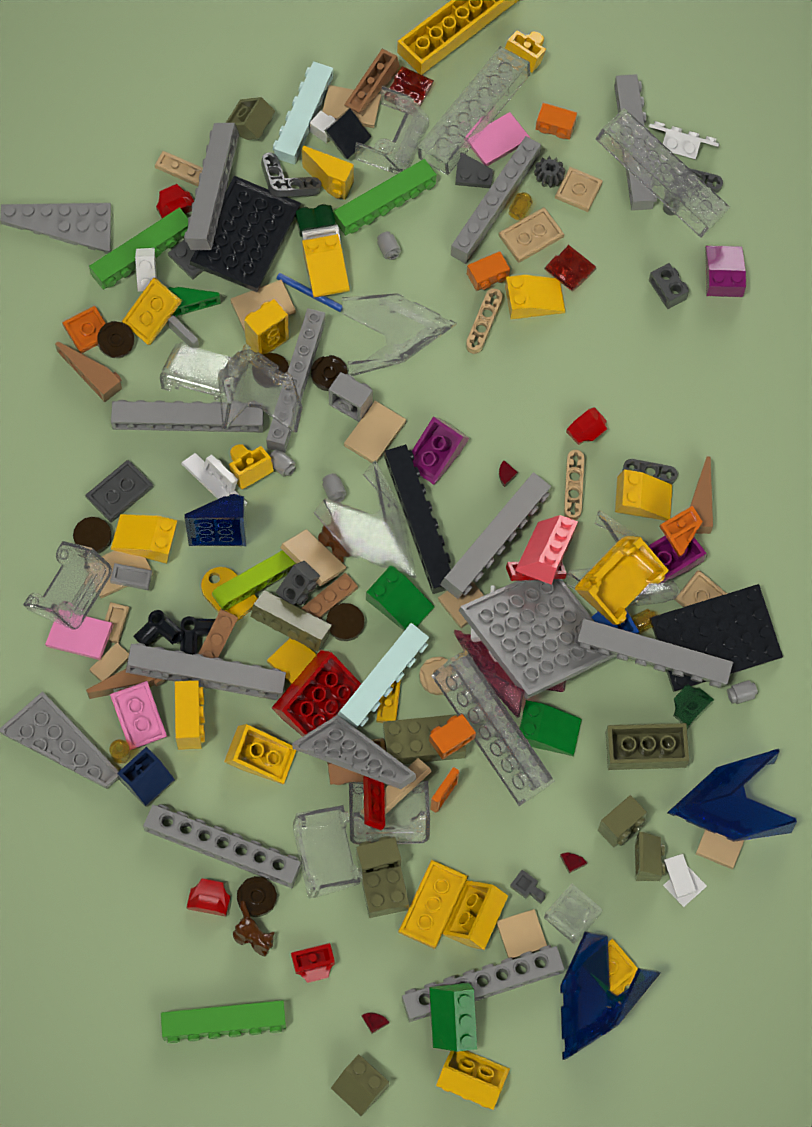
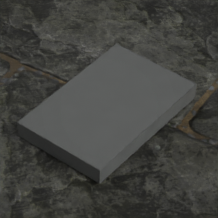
(119, 491)

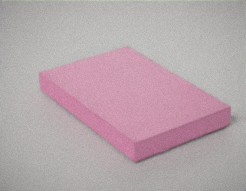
(499, 139)
(86, 641)
(138, 715)

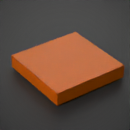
(84, 328)
(444, 790)

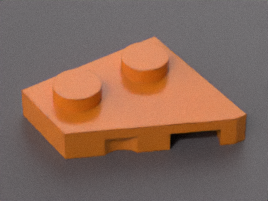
(681, 529)

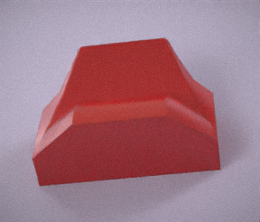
(173, 198)
(587, 426)
(209, 897)
(313, 962)

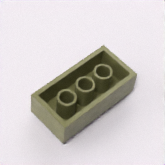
(410, 739)
(647, 746)

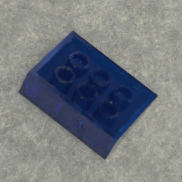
(218, 523)

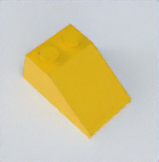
(334, 173)
(325, 265)
(533, 296)
(643, 495)
(145, 536)
(260, 754)

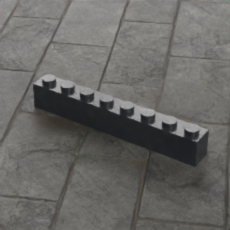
(418, 515)

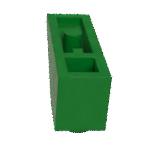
(194, 299)

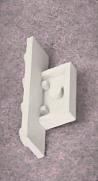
(682, 143)
(212, 475)

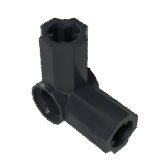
(158, 624)
(201, 628)

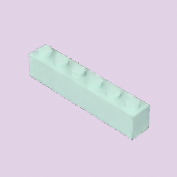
(304, 109)
(383, 675)

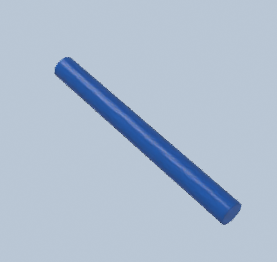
(302, 288)

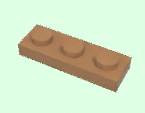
(331, 596)
(218, 634)

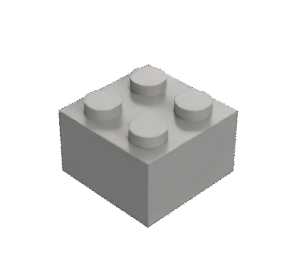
(350, 396)

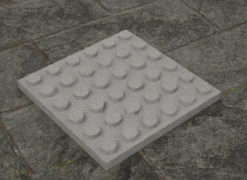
(533, 633)

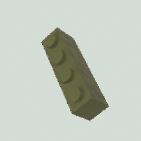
(291, 620)

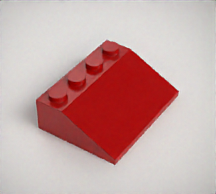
(316, 693)

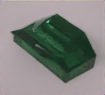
(691, 704)

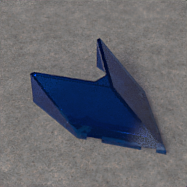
(722, 804)
(588, 1003)

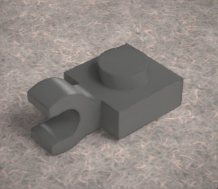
(525, 885)

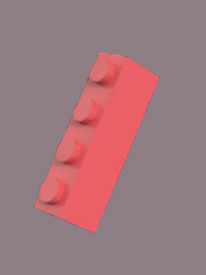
(547, 548)

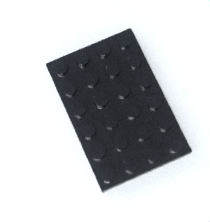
(247, 234)
(725, 627)

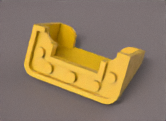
(621, 577)

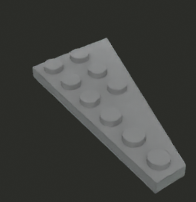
(68, 222)
(50, 733)
(349, 748)

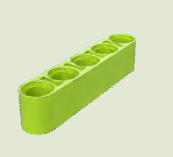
(253, 580)

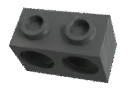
(664, 287)
(298, 583)

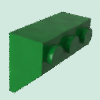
(453, 1017)

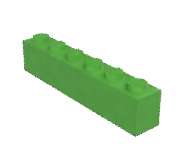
(385, 197)
(122, 261)
(223, 1021)

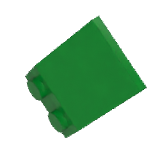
(399, 599)
(550, 728)

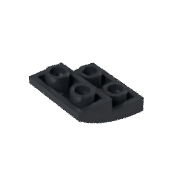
(346, 132)

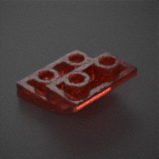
(412, 84)
(570, 268)

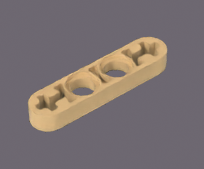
(485, 321)
(574, 485)

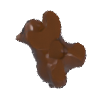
(328, 539)
(248, 932)

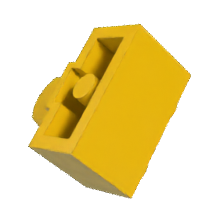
(527, 47)
(249, 465)

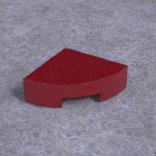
(506, 473)
(572, 861)
(374, 1021)

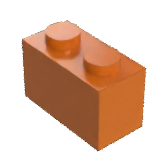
(556, 121)
(488, 271)
(451, 736)

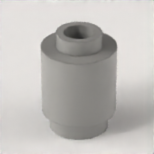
(388, 245)
(282, 463)
(334, 488)
(742, 692)

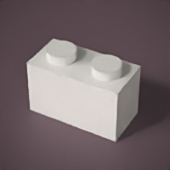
(145, 267)

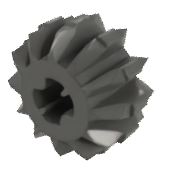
(549, 171)

